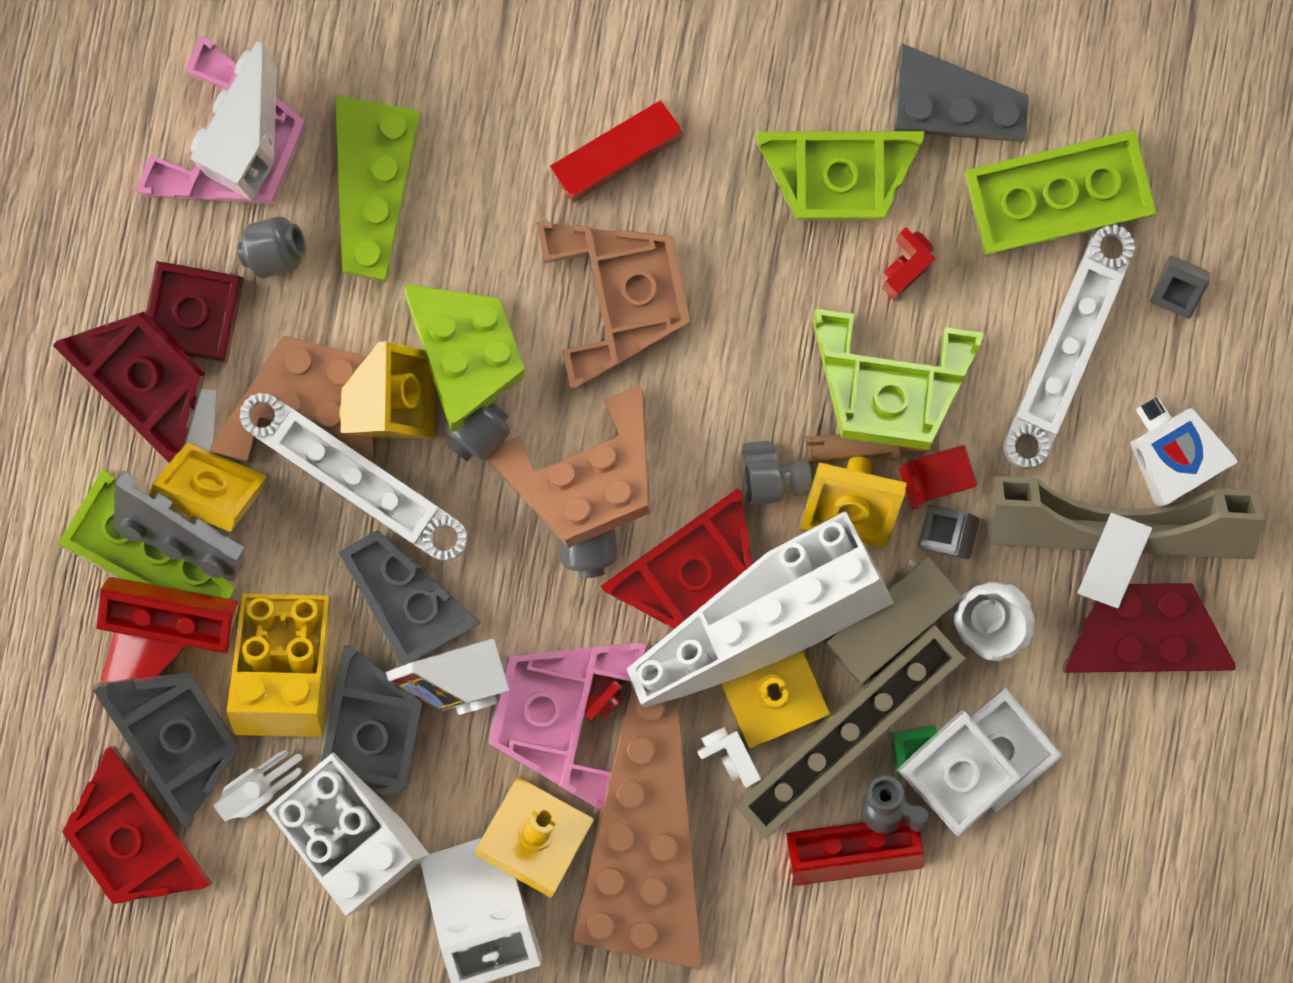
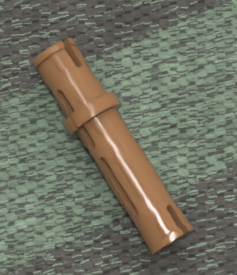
(834, 447)

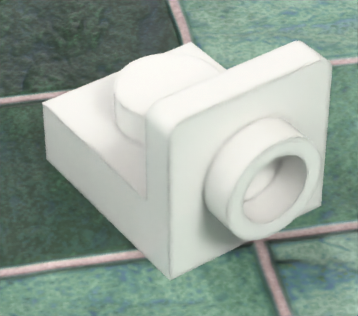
(737, 762)

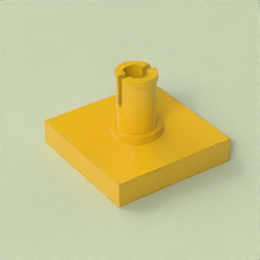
(209, 486)
(867, 499)
(775, 699)
(533, 837)

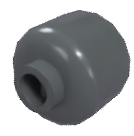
(271, 247)
(481, 433)
(591, 555)

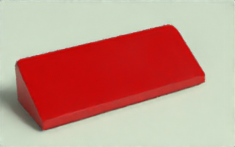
(616, 151)
(166, 614)
(851, 852)

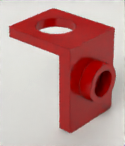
(937, 475)
(604, 699)

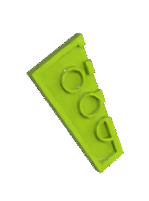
(373, 175)
(95, 540)

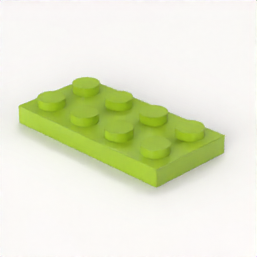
(1059, 193)

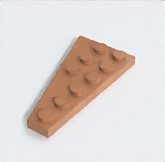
(640, 865)

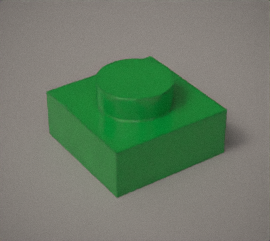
(908, 741)

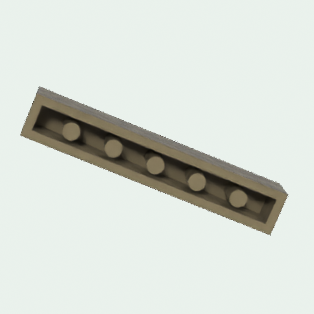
(848, 731)

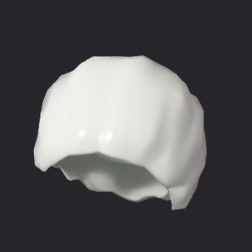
(994, 620)

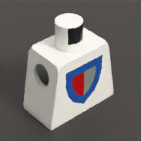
(1177, 452)

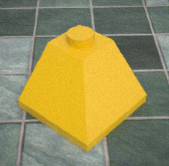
(390, 395)

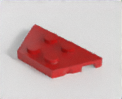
(688, 565)
(128, 837)

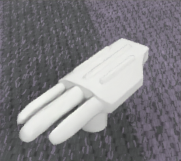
(254, 788)

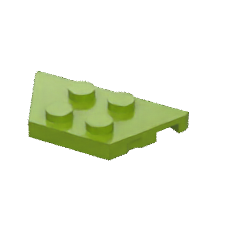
(839, 171)
(465, 348)

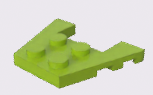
(886, 397)

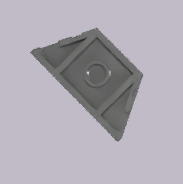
(372, 724)
(172, 735)

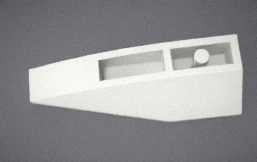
(767, 614)

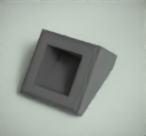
(1180, 287)
(949, 531)

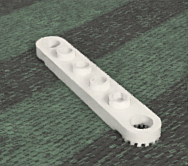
(1069, 346)
(353, 476)

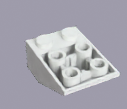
(241, 136)
(346, 834)
(478, 916)

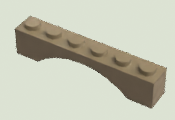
(1210, 525)

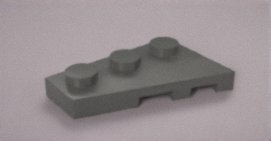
(955, 101)
(159, 525)
(404, 599)

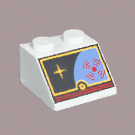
(458, 678)

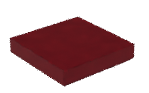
(196, 308)

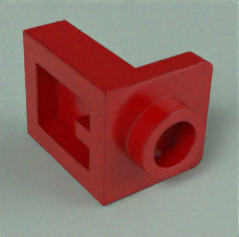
(904, 271)

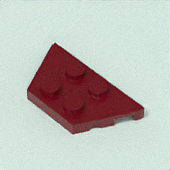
(140, 377)
(1150, 632)

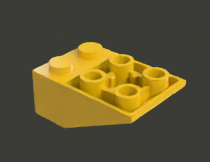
(280, 666)

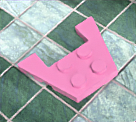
(172, 181)
(545, 710)

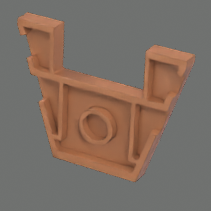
(636, 291)
(308, 381)
(590, 489)

